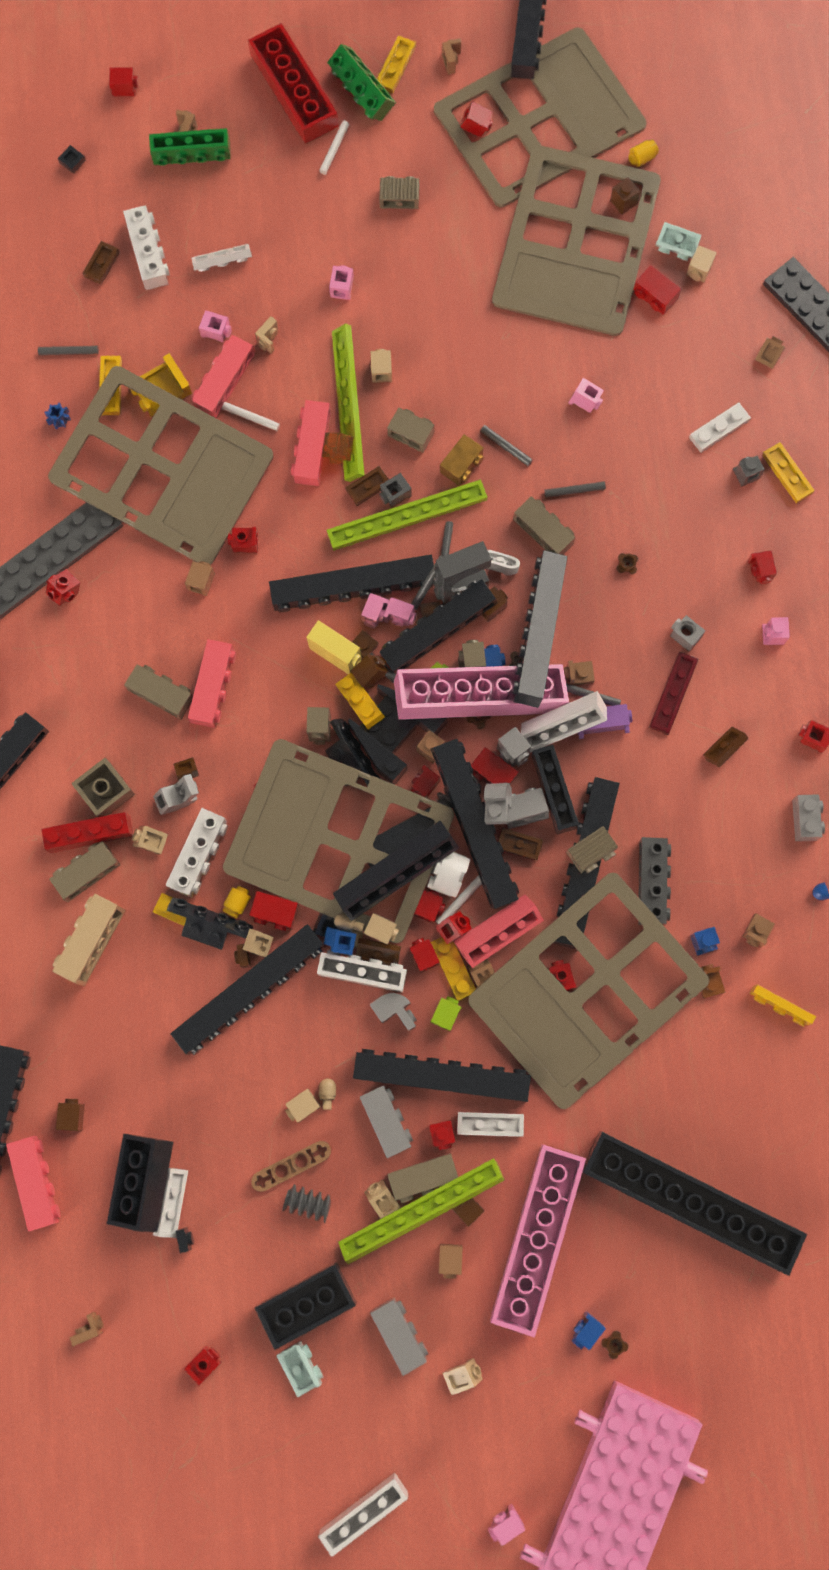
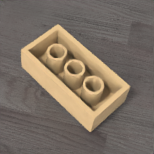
(88, 940)

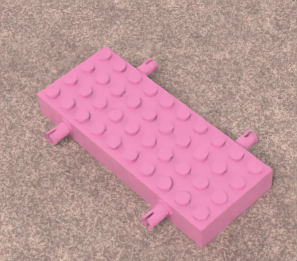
(622, 1485)

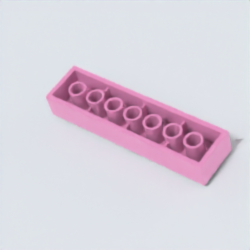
(470, 692)
(537, 1240)

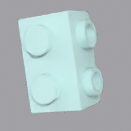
(678, 241)
(300, 1369)

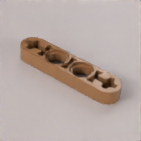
(292, 1168)

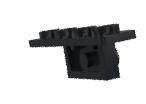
(348, 750)
(207, 925)

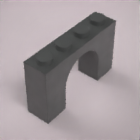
(459, 569)

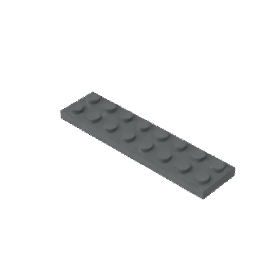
(53, 554)

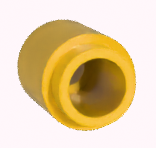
(643, 153)
(236, 901)

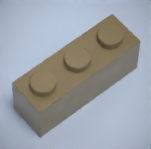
(544, 527)
(159, 690)
(84, 871)
(422, 1177)

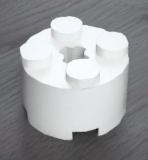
(449, 874)

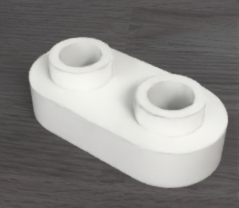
(503, 563)

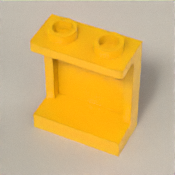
(167, 377)

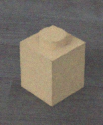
(701, 264)
(381, 365)
(381, 929)
(302, 1106)

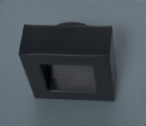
(71, 159)
(322, 923)
(185, 1239)

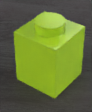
(446, 1013)

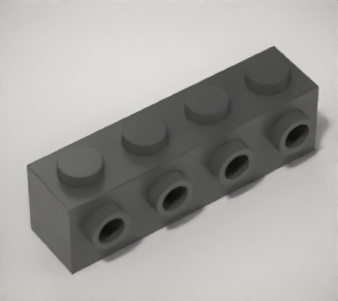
(653, 876)

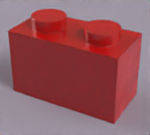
(656, 290)
(492, 768)
(274, 910)

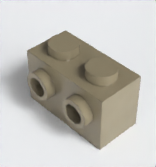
(472, 654)

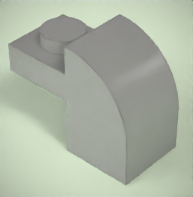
(176, 796)
(497, 802)
(393, 1004)

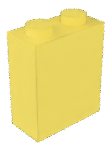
(334, 647)

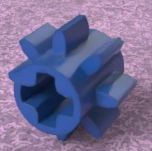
(59, 421)

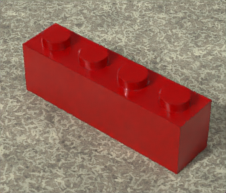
(87, 832)

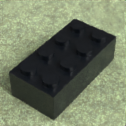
(140, 1183)
(305, 1305)

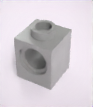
(690, 641)

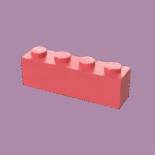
(223, 376)
(311, 437)
(211, 683)
(498, 931)
(33, 1183)

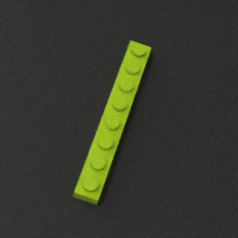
(348, 399)
(407, 515)
(421, 1211)

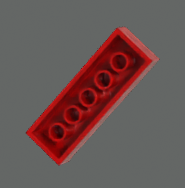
(293, 83)

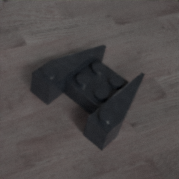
(389, 734)

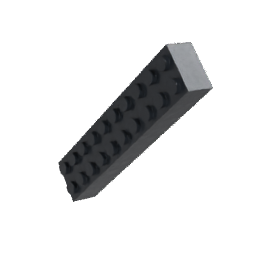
(694, 1203)

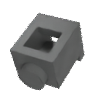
(748, 470)
(395, 484)

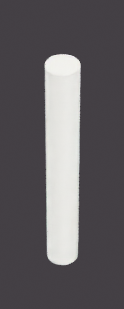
(334, 147)
(251, 416)
(460, 900)

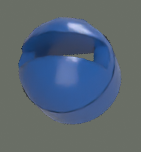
(821, 892)

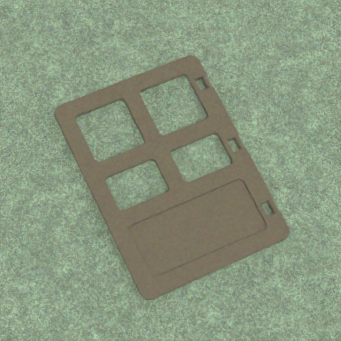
(576, 91)
(565, 282)
(203, 490)
(291, 820)
(547, 1023)

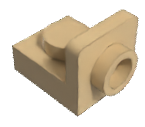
(266, 333)
(149, 839)
(258, 943)
(381, 1199)
(463, 1377)

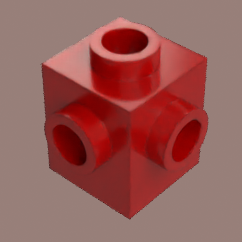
(62, 587)

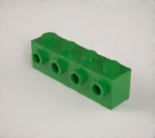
(361, 83)
(190, 146)

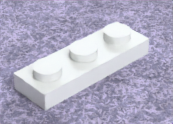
(221, 257)
(719, 427)
(490, 1124)
(172, 1203)

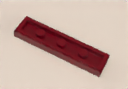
(673, 693)

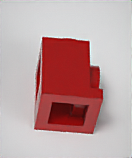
(247, 545)
(762, 566)
(821, 733)
(425, 783)
(459, 924)
(559, 966)
(194, 1370)

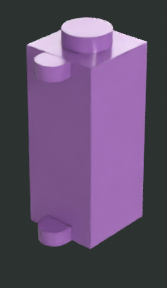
(617, 719)

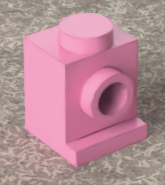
(341, 282)
(212, 322)
(587, 396)
(374, 610)
(400, 613)
(776, 631)
(506, 1526)

